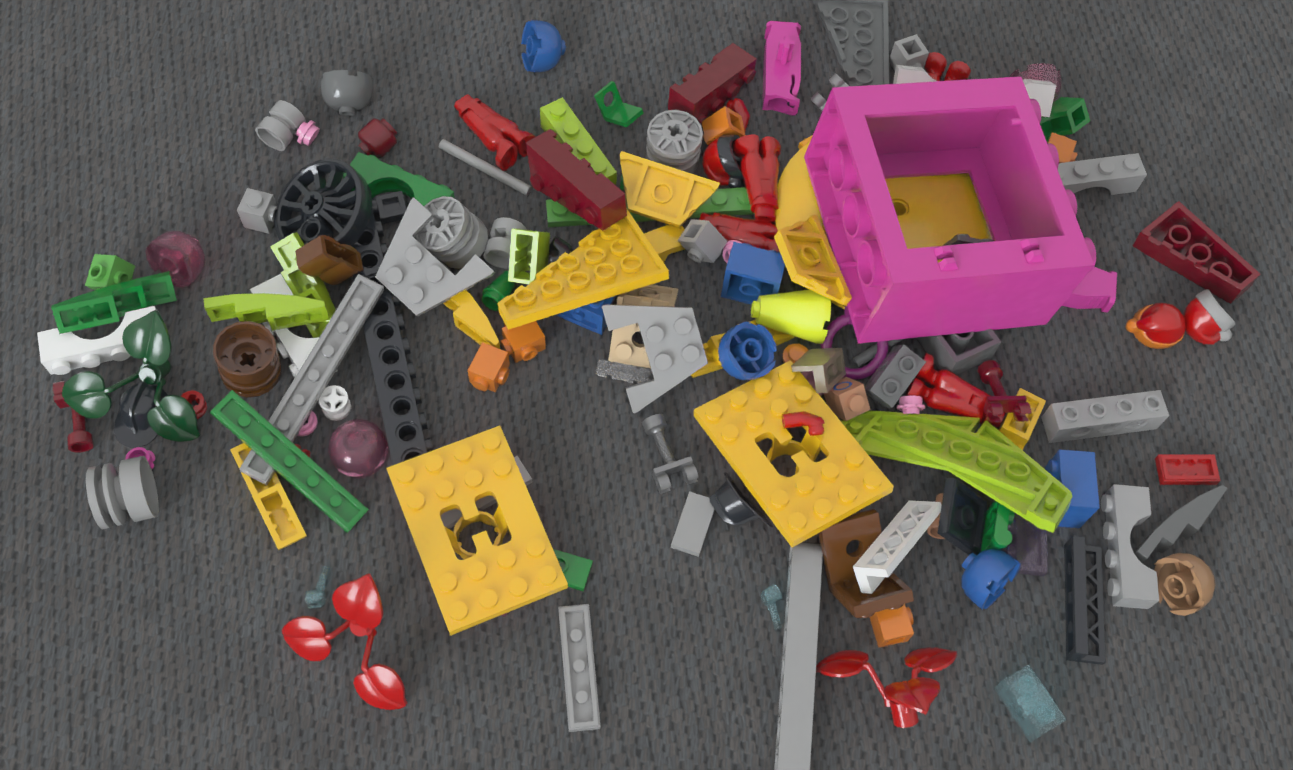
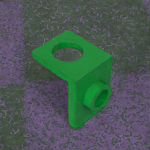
(617, 111)

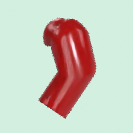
(738, 106)

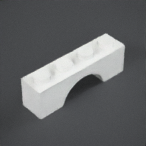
(289, 344)
(67, 351)

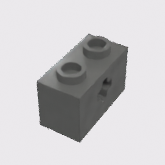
(893, 376)

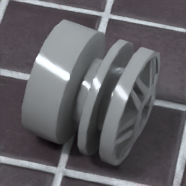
(675, 140)
(453, 232)
(114, 494)

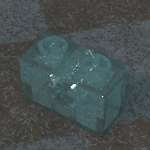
(1029, 703)

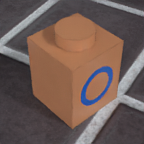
(847, 399)

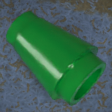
(497, 291)

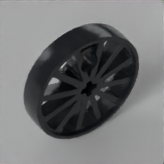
(325, 203)

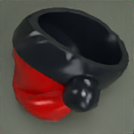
(721, 163)

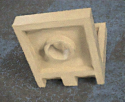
(623, 347)

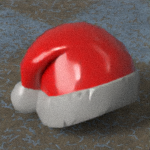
(1207, 320)

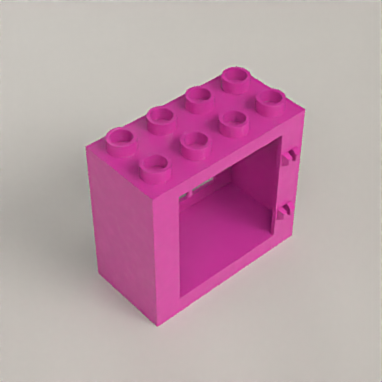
(944, 130)

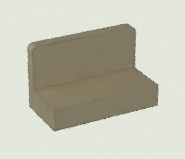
(826, 365)

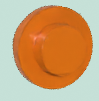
(793, 352)

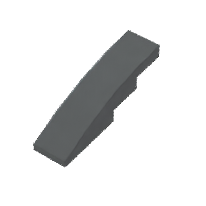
(1182, 522)

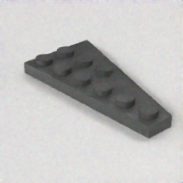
(858, 38)

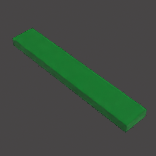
(289, 461)

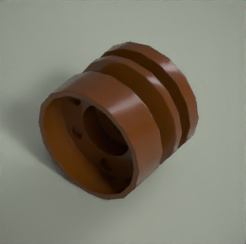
(243, 346)

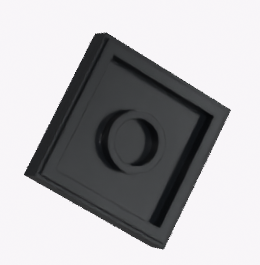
(962, 517)

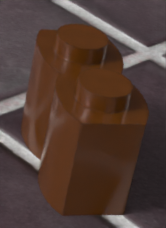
(328, 260)

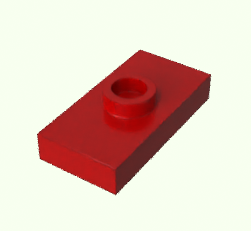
(1187, 469)

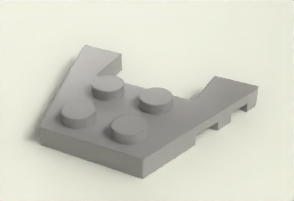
(416, 274)
(670, 345)

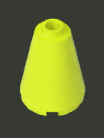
(794, 313)

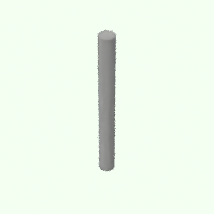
(485, 167)

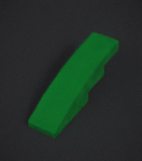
(112, 302)

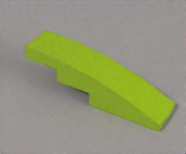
(300, 283)
(277, 309)

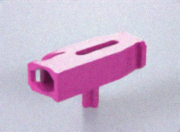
(782, 67)
(1094, 291)

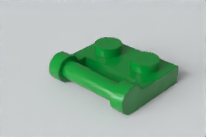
(996, 525)

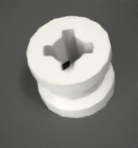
(330, 398)

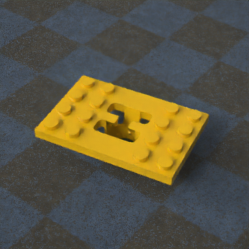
(819, 491)
(498, 574)

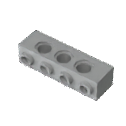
(1104, 416)

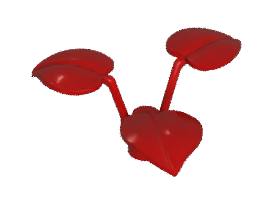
(362, 608)
(905, 696)

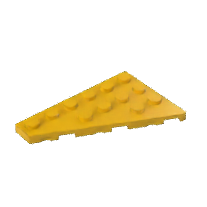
(598, 269)

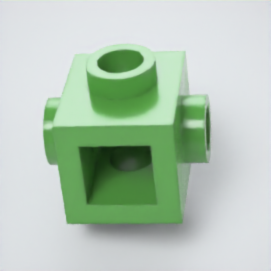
(108, 271)

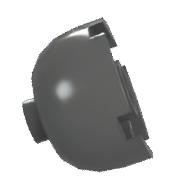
(345, 91)

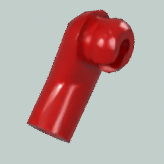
(804, 418)

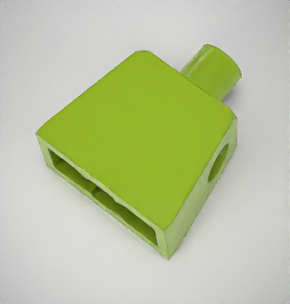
(527, 252)

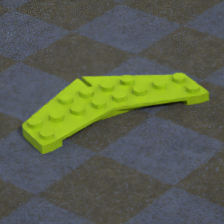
(979, 458)

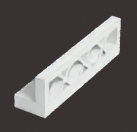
(894, 543)

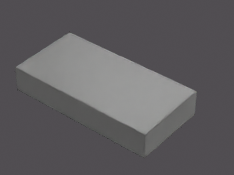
(693, 524)

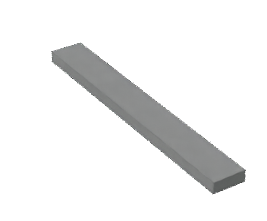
(318, 369)

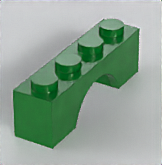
(1066, 117)
(392, 178)

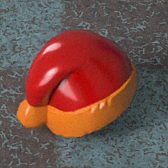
(1157, 325)

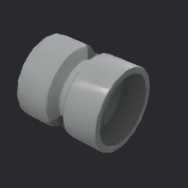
(280, 127)
(498, 246)

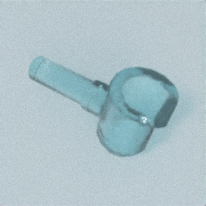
(316, 597)
(769, 597)

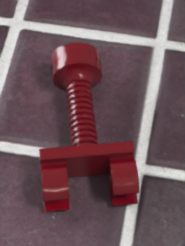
(1000, 403)
(79, 440)

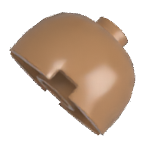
(1184, 583)

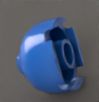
(543, 46)
(747, 351)
(987, 575)

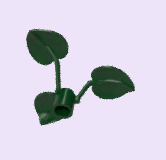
(145, 339)

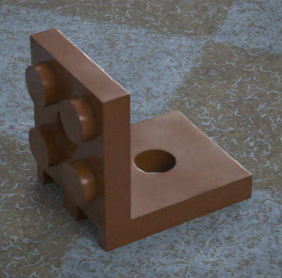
(839, 564)

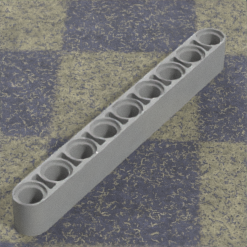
(799, 658)

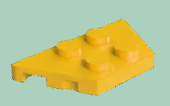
(663, 191)
(812, 260)

